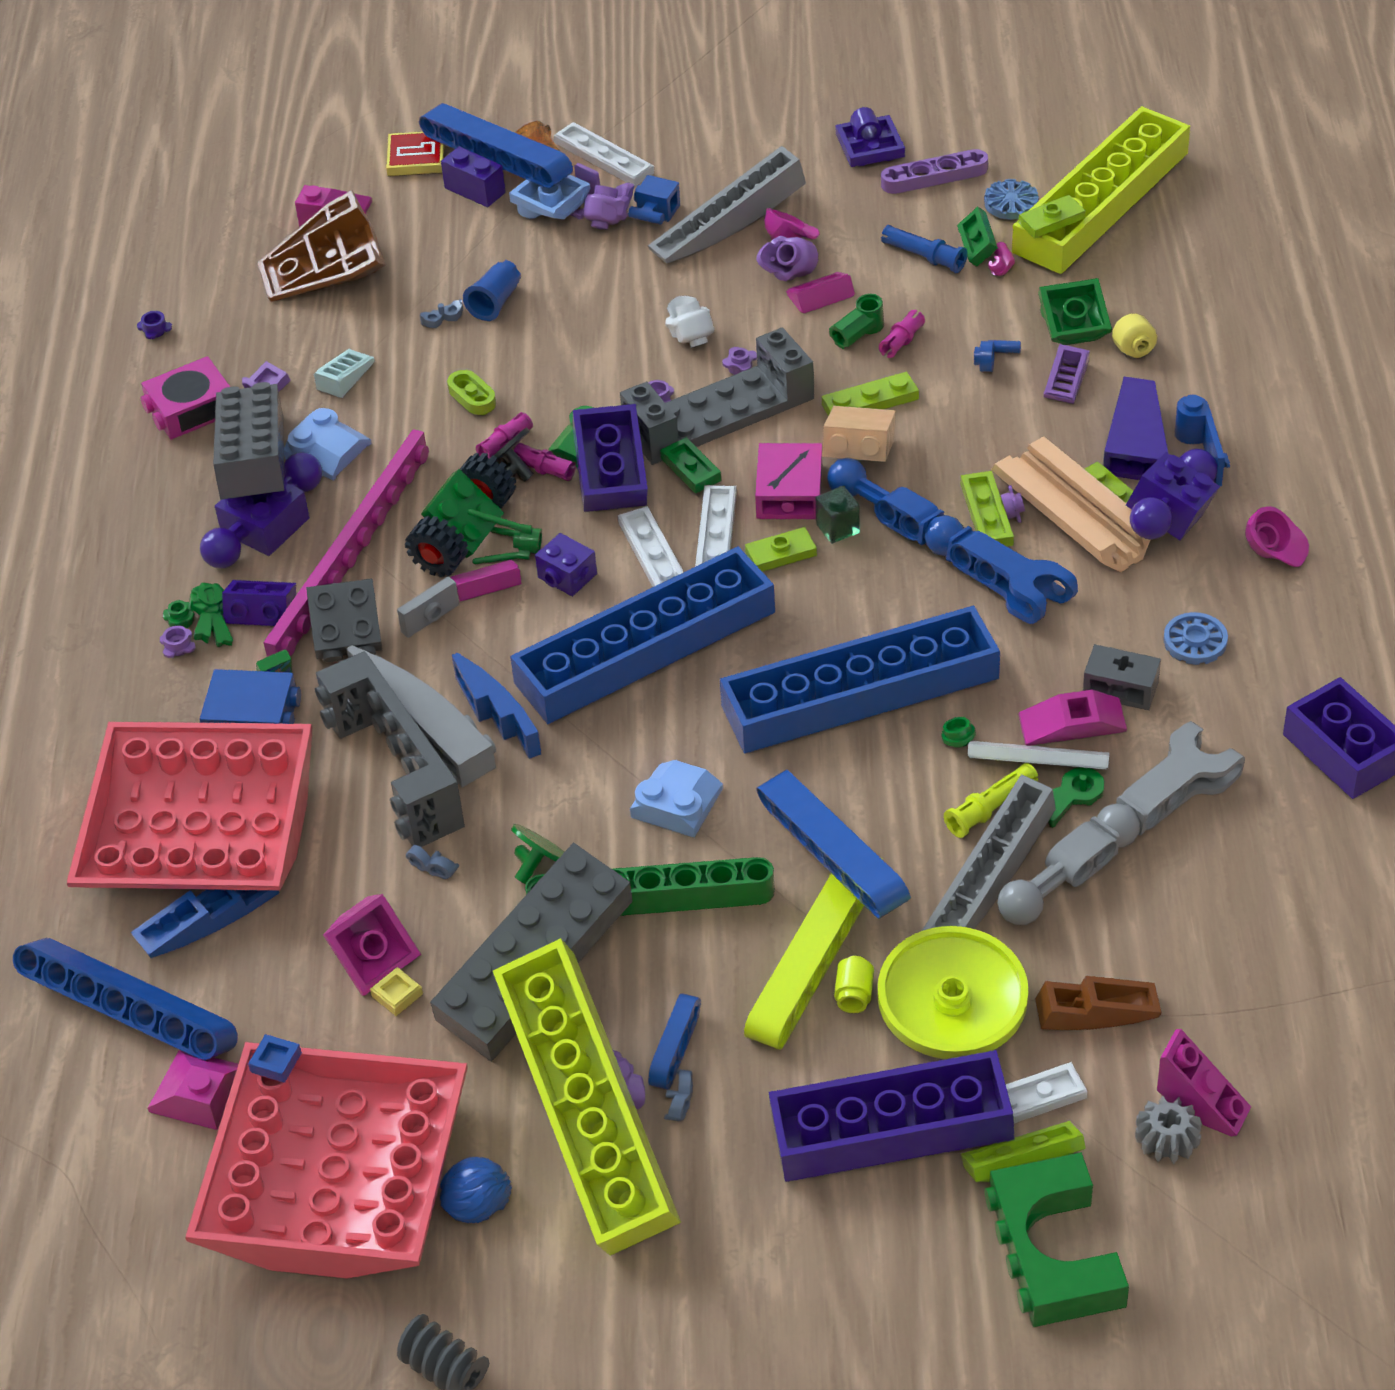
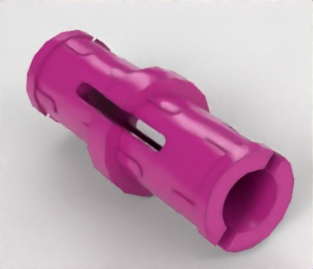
(901, 333)
(504, 434)
(545, 462)

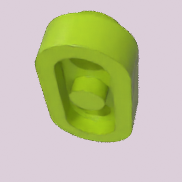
(471, 392)

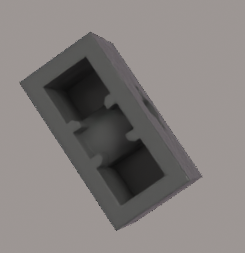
(1123, 675)

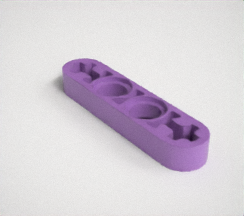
(903, 178)

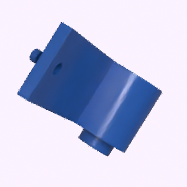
(1196, 426)

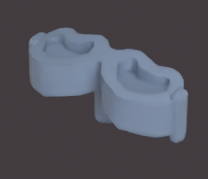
(449, 313)
(434, 865)
(681, 1098)

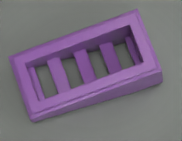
(1070, 356)

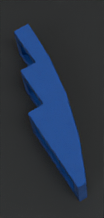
(493, 701)
(196, 917)

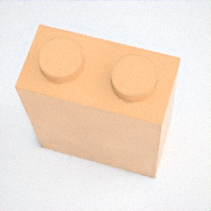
(858, 433)

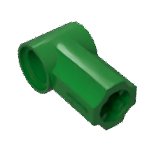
(864, 319)

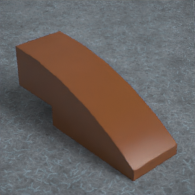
(1096, 1003)

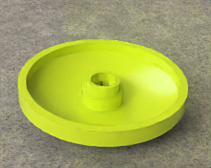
(952, 992)

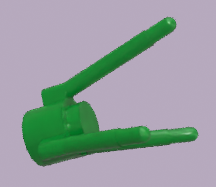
(525, 538)

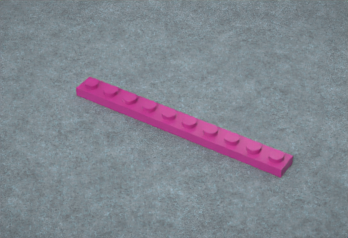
(350, 541)

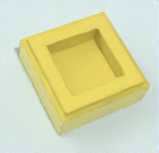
(396, 991)

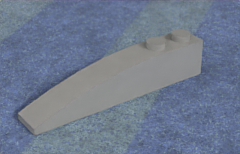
(733, 207)
(449, 732)
(996, 855)

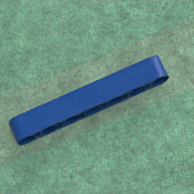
(512, 151)
(833, 844)
(125, 998)

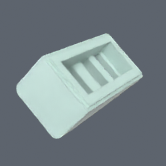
(337, 382)

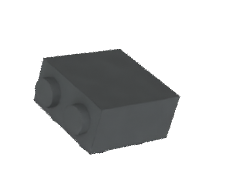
(343, 617)

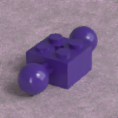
(1173, 494)
(262, 519)

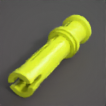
(980, 806)

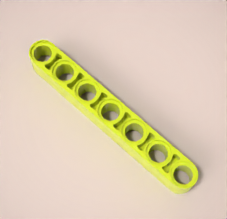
(803, 965)

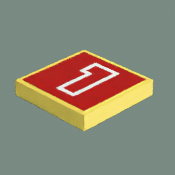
(413, 154)

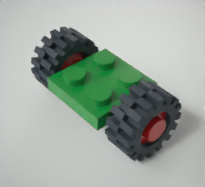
(447, 530)

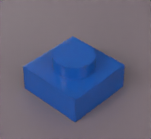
(274, 1058)

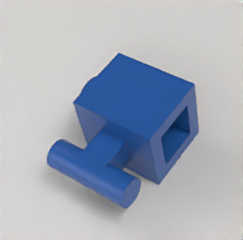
(656, 200)

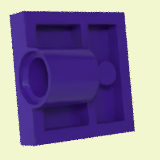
(869, 138)

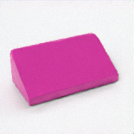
(821, 292)
(487, 580)

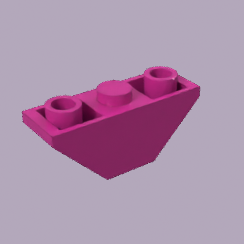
(1072, 717)
(1197, 1082)

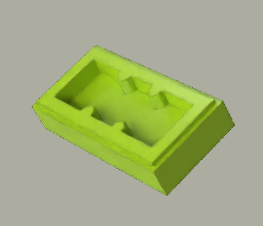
(1051, 216)
(781, 549)

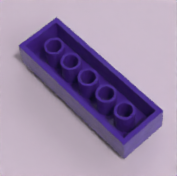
(891, 1115)

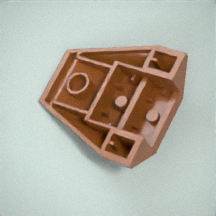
(323, 252)

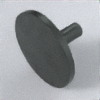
(515, 463)

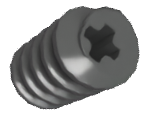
(439, 1357)

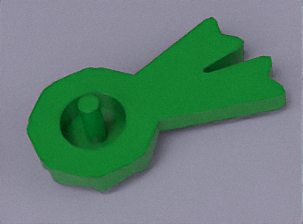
(208, 603)
(1077, 788)

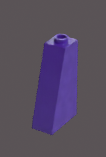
(1136, 430)

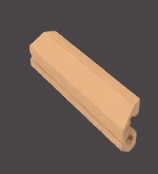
(1075, 503)

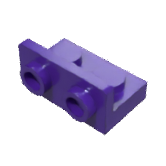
(256, 602)

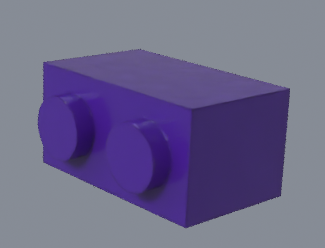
(473, 176)

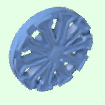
(999, 199)
(1195, 638)

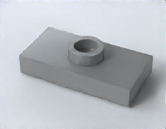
(428, 607)

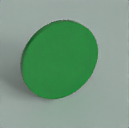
(531, 859)

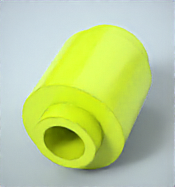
(854, 984)

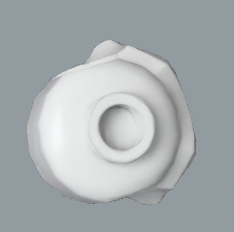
(689, 321)

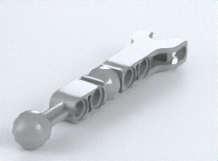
(1138, 809)

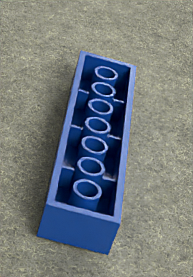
(642, 634)
(859, 679)

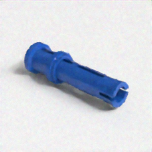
(935, 251)

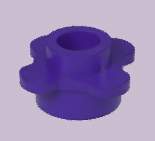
(154, 324)

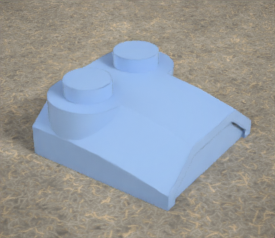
(553, 202)
(327, 440)
(676, 797)

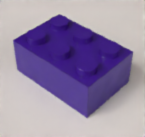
(610, 457)
(1343, 736)

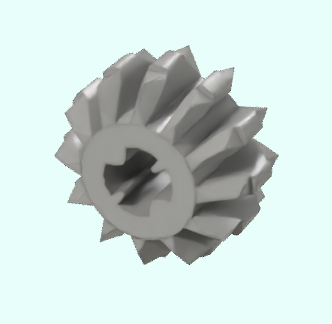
(1168, 1129)

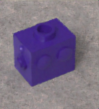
(566, 564)

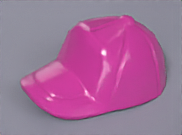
(786, 225)
(1276, 536)

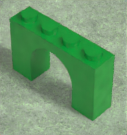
(1052, 1287)

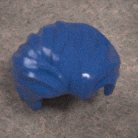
(474, 1190)

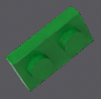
(977, 236)
(690, 465)

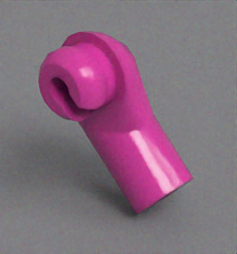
(1003, 262)

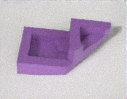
(267, 373)

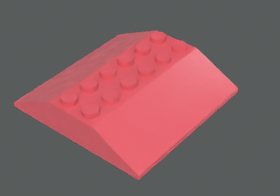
(194, 806)
(330, 1164)

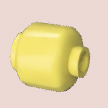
(1134, 333)

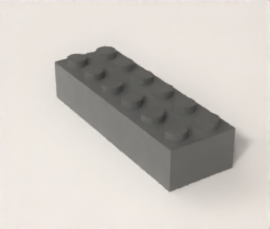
(249, 441)
(570, 902)

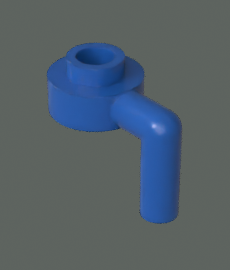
(985, 354)

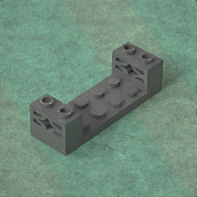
(776, 384)
(426, 797)

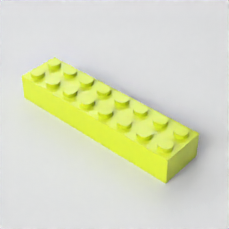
(1107, 186)
(586, 1098)

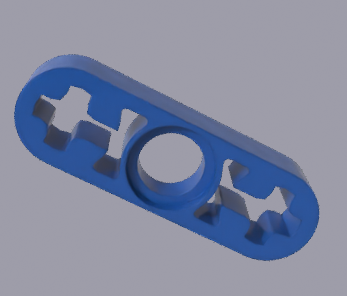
(674, 1041)

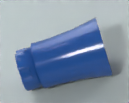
(490, 292)

